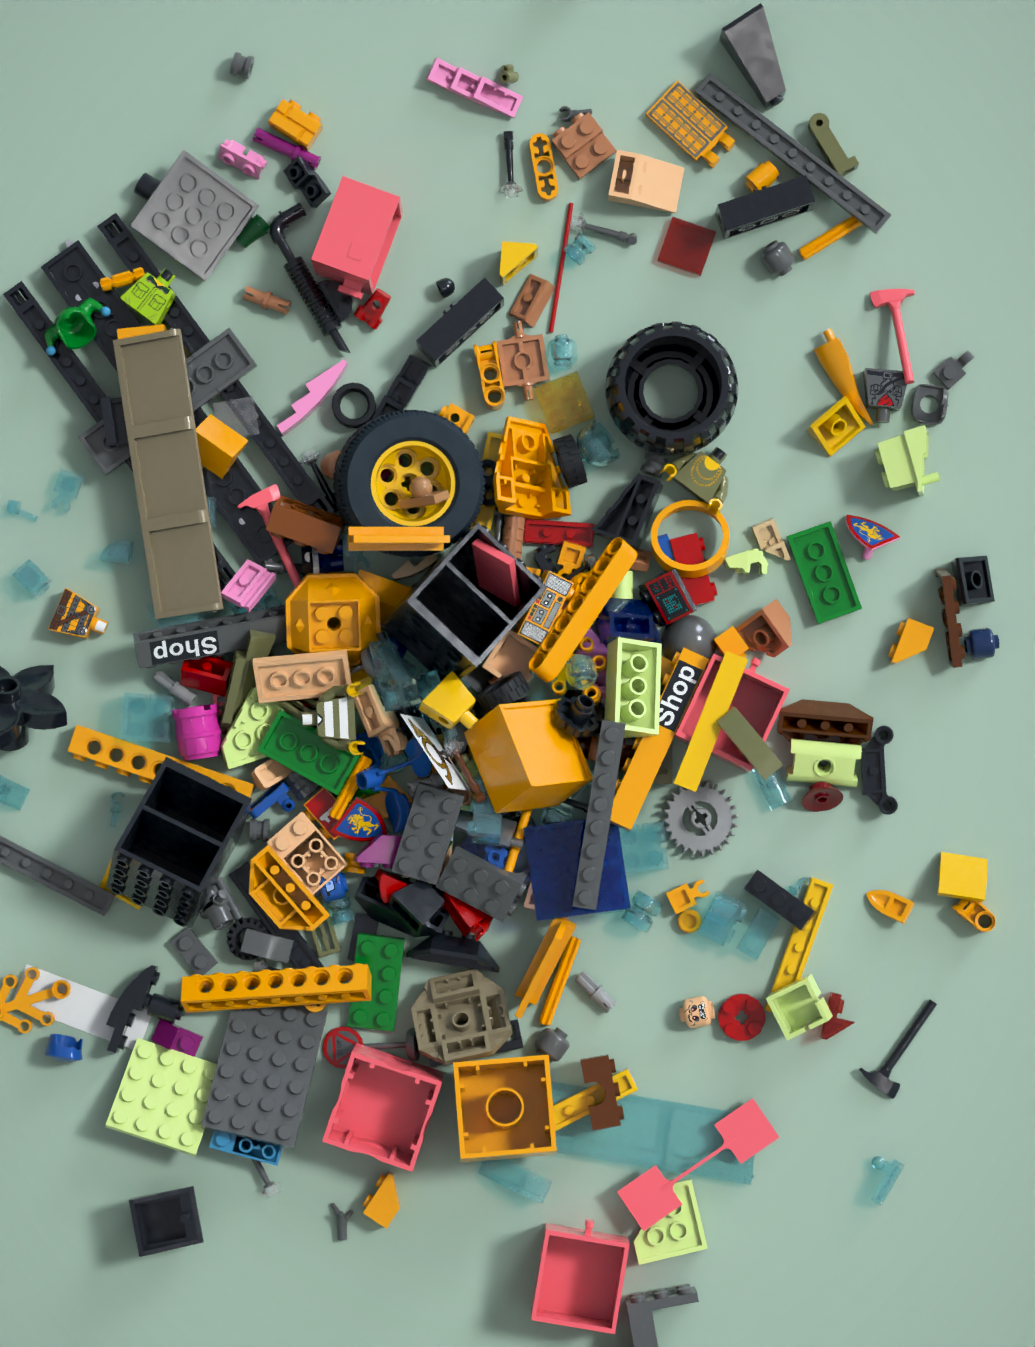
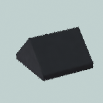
(972, 580)

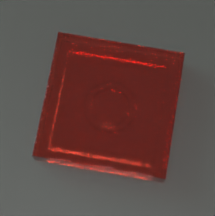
(686, 246)

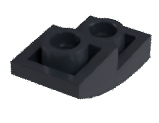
(305, 178)

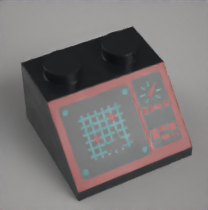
(667, 598)

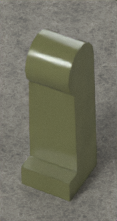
(829, 146)

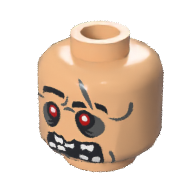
(697, 1012)

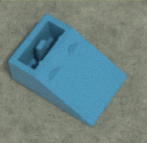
(256, 1149)

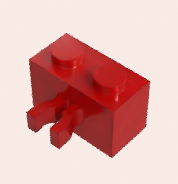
(206, 674)

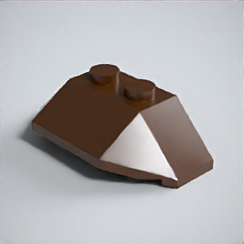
(824, 722)

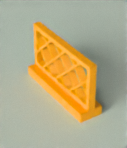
(397, 538)
(544, 963)

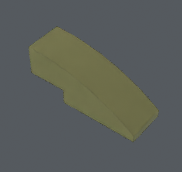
(749, 743)

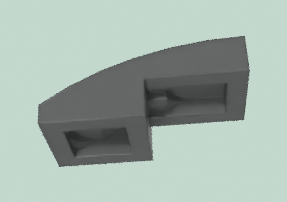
(267, 945)

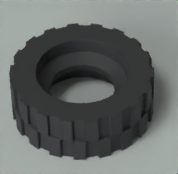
(570, 461)
(503, 691)

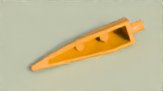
(838, 368)

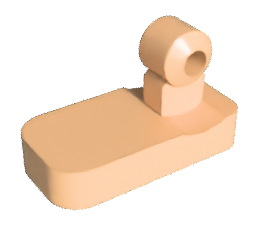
(269, 774)

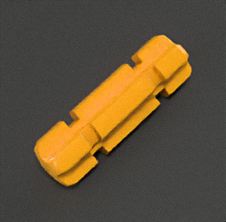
(121, 279)

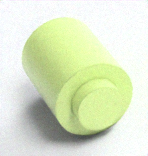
(625, 588)

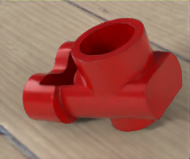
(370, 311)

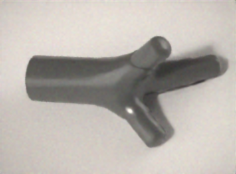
(341, 1221)

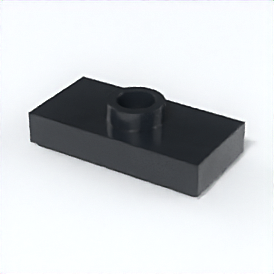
(362, 924)

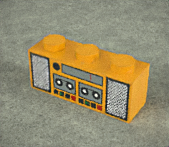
(546, 609)

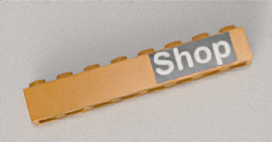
(652, 749)

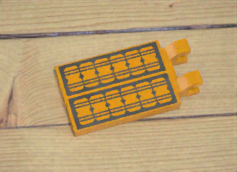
(690, 124)

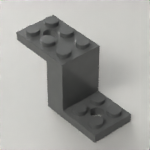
(641, 1306)

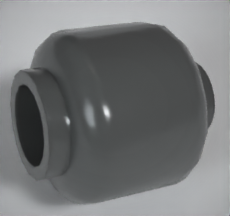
(777, 258)
(552, 1043)

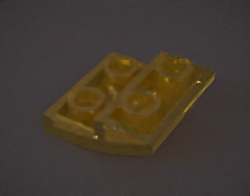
(564, 402)

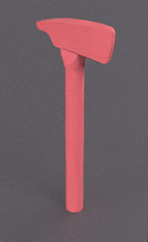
(893, 299)
(260, 502)

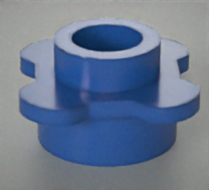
(500, 853)

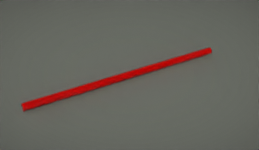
(561, 266)

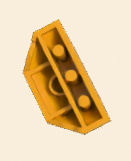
(283, 894)

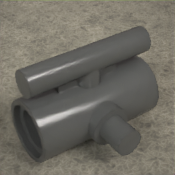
(220, 907)

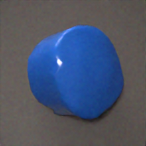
(64, 1048)

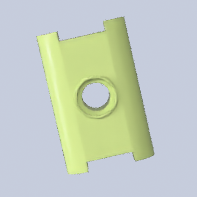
(838, 770)

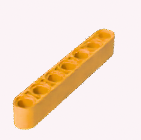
(582, 610)

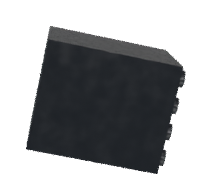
(450, 618)
(178, 842)

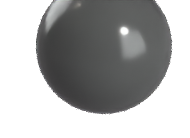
(691, 633)

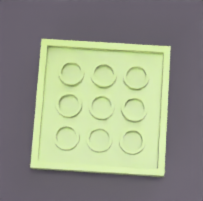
(163, 1097)

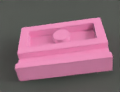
(248, 585)

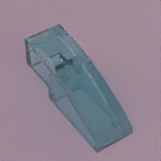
(516, 1178)

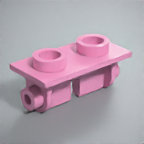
(232, 154)

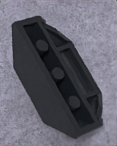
(370, 900)
(454, 951)

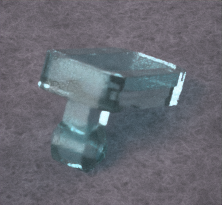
(891, 1172)

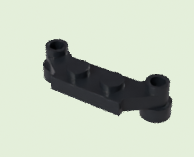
(873, 771)

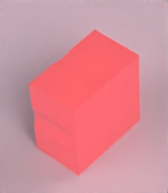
(384, 1106)

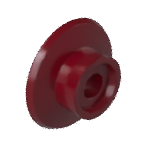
(821, 797)

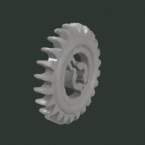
(713, 837)

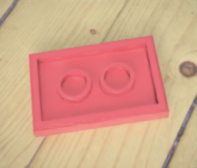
(496, 572)

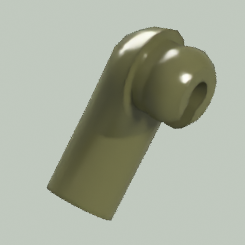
(508, 75)

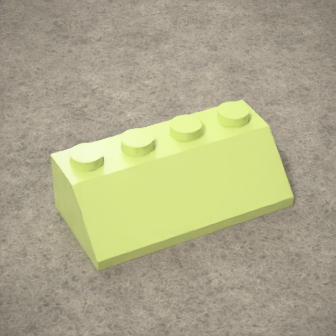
(633, 686)

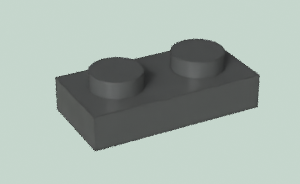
(194, 951)

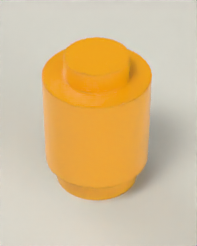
(762, 175)

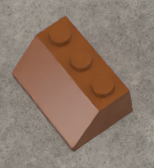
(305, 525)

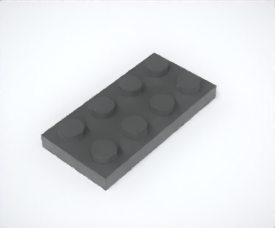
(427, 833)

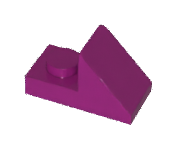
(176, 1038)

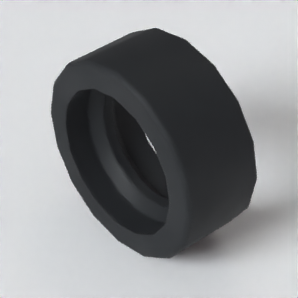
(348, 388)

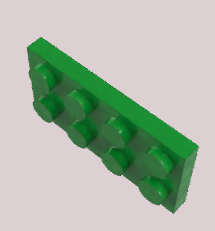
(824, 572)
(306, 754)
(384, 960)

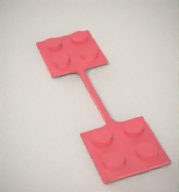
(652, 1196)

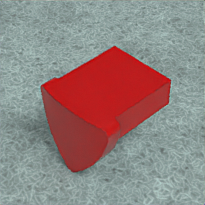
(388, 884)

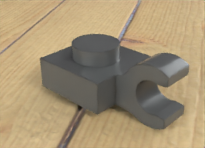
(951, 371)

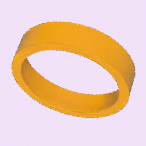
(684, 570)

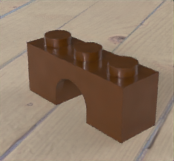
(600, 1070)

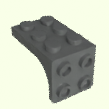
(483, 884)

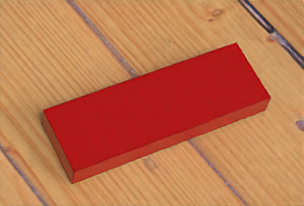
(556, 531)

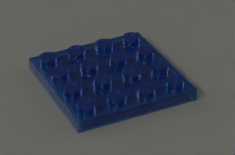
(553, 869)

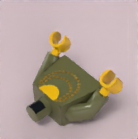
(701, 476)

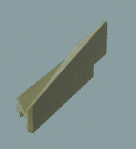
(242, 675)

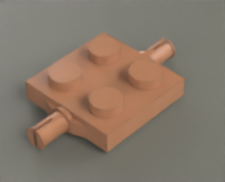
(523, 360)

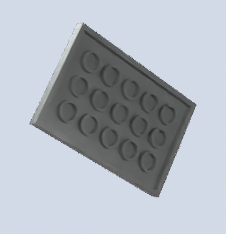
(264, 1073)

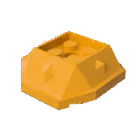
(328, 596)

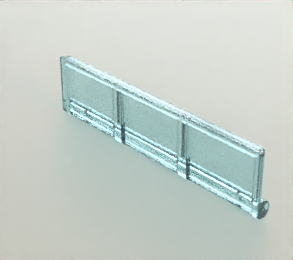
(654, 1134)

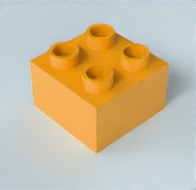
(504, 1108)

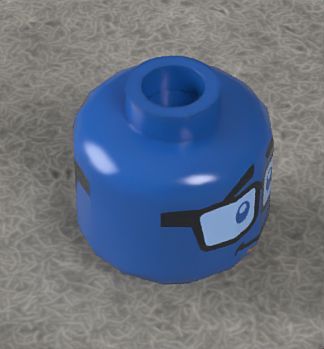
(334, 889)

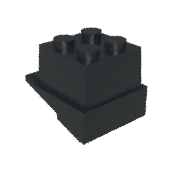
(166, 1221)

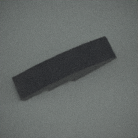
(404, 386)

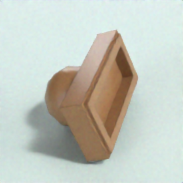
(422, 494)

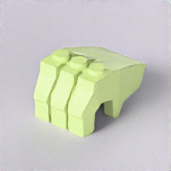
(742, 561)

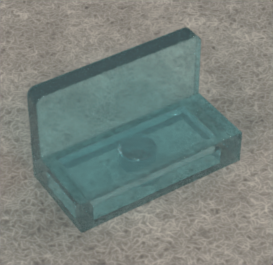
(757, 933)

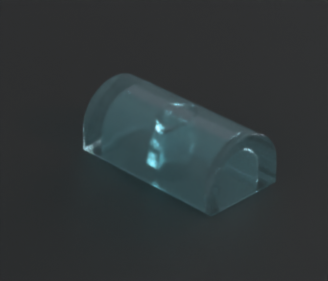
(773, 789)

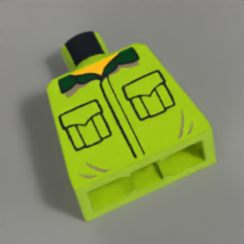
(151, 296)

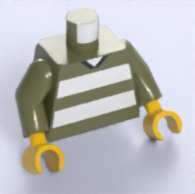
(336, 718)

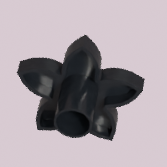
(26, 704)

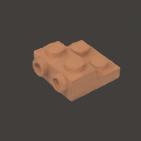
(583, 145)

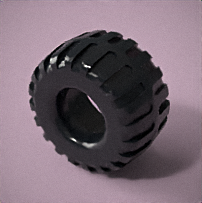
(674, 346)

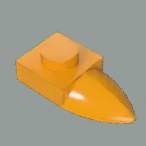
(891, 905)

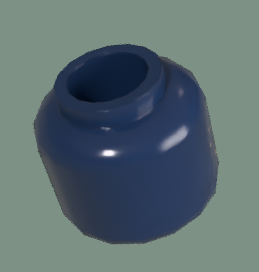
(981, 643)

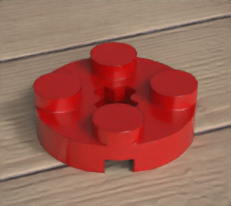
(750, 1007)

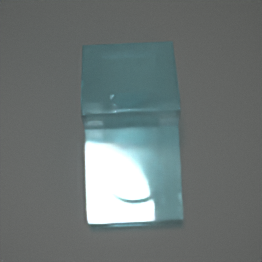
(12, 793)

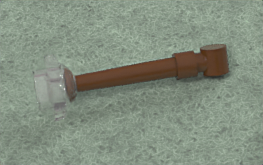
(454, 748)

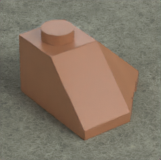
(767, 630)

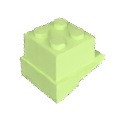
(905, 460)

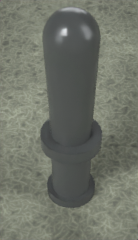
(279, 567)

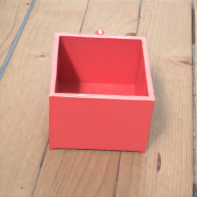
(357, 237)
(755, 698)
(580, 1277)

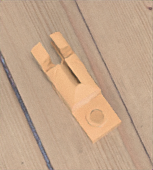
(379, 722)

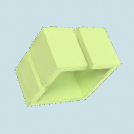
(797, 1006)

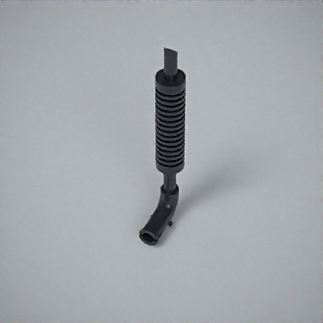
(303, 280)

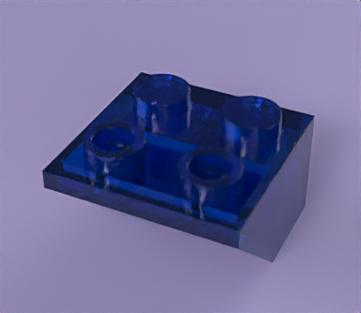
(626, 620)

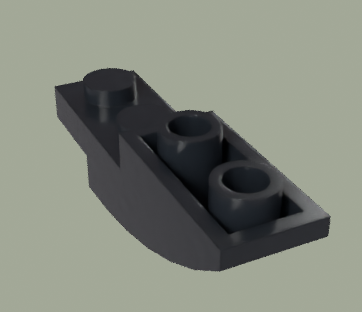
(135, 997)

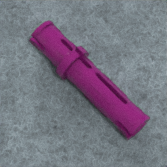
(285, 148)

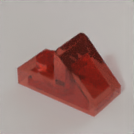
(835, 1024)

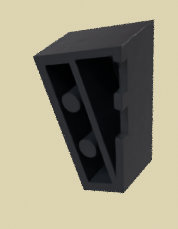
(631, 512)

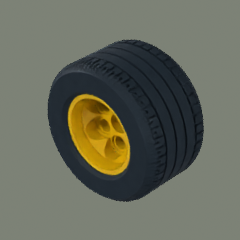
(424, 439)

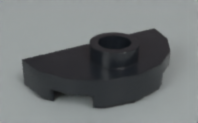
(339, 302)

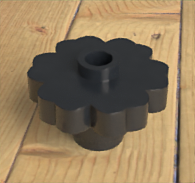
(576, 715)

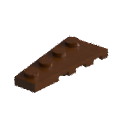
(955, 652)

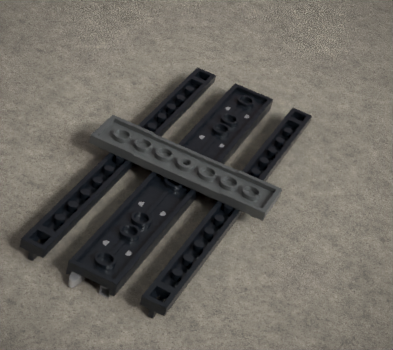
(211, 371)

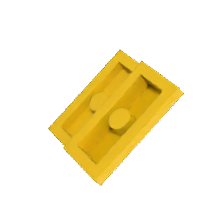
(962, 877)

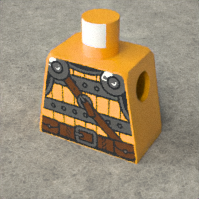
(76, 617)

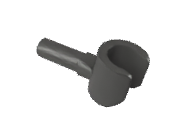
(572, 113)

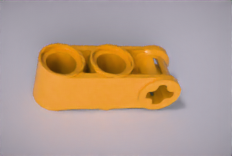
(488, 359)

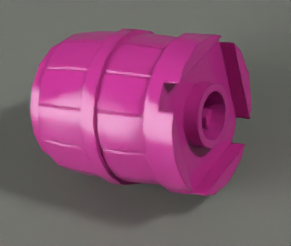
(197, 731)

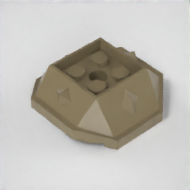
(457, 999)

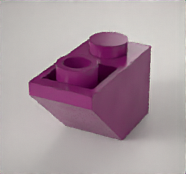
(379, 850)

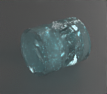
(642, 911)

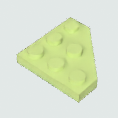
(248, 731)
(676, 1233)

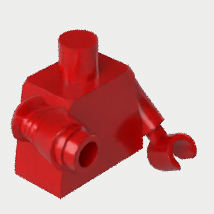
(467, 917)

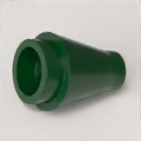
(254, 229)

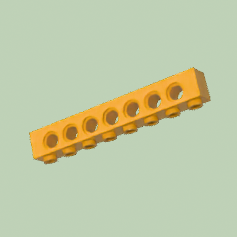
(84, 737)
(287, 994)

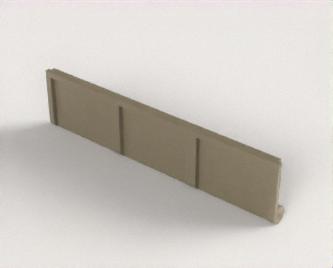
(168, 474)

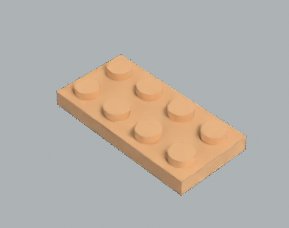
(300, 675)

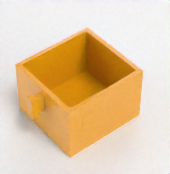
(526, 757)

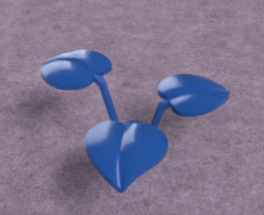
(396, 804)

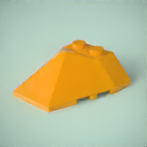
(527, 475)

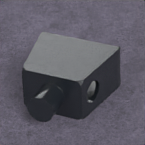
(417, 905)

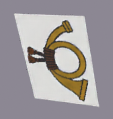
(434, 752)

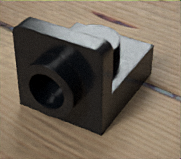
(540, 559)

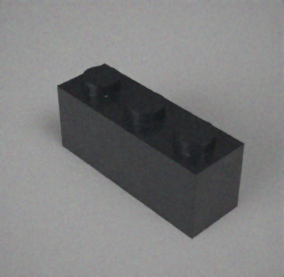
(780, 900)

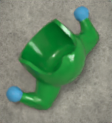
(74, 326)

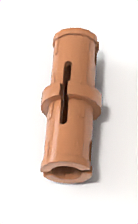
(267, 300)

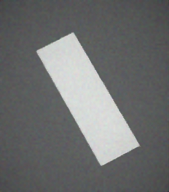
(83, 1008)

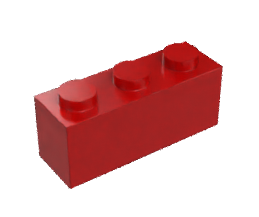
(688, 551)

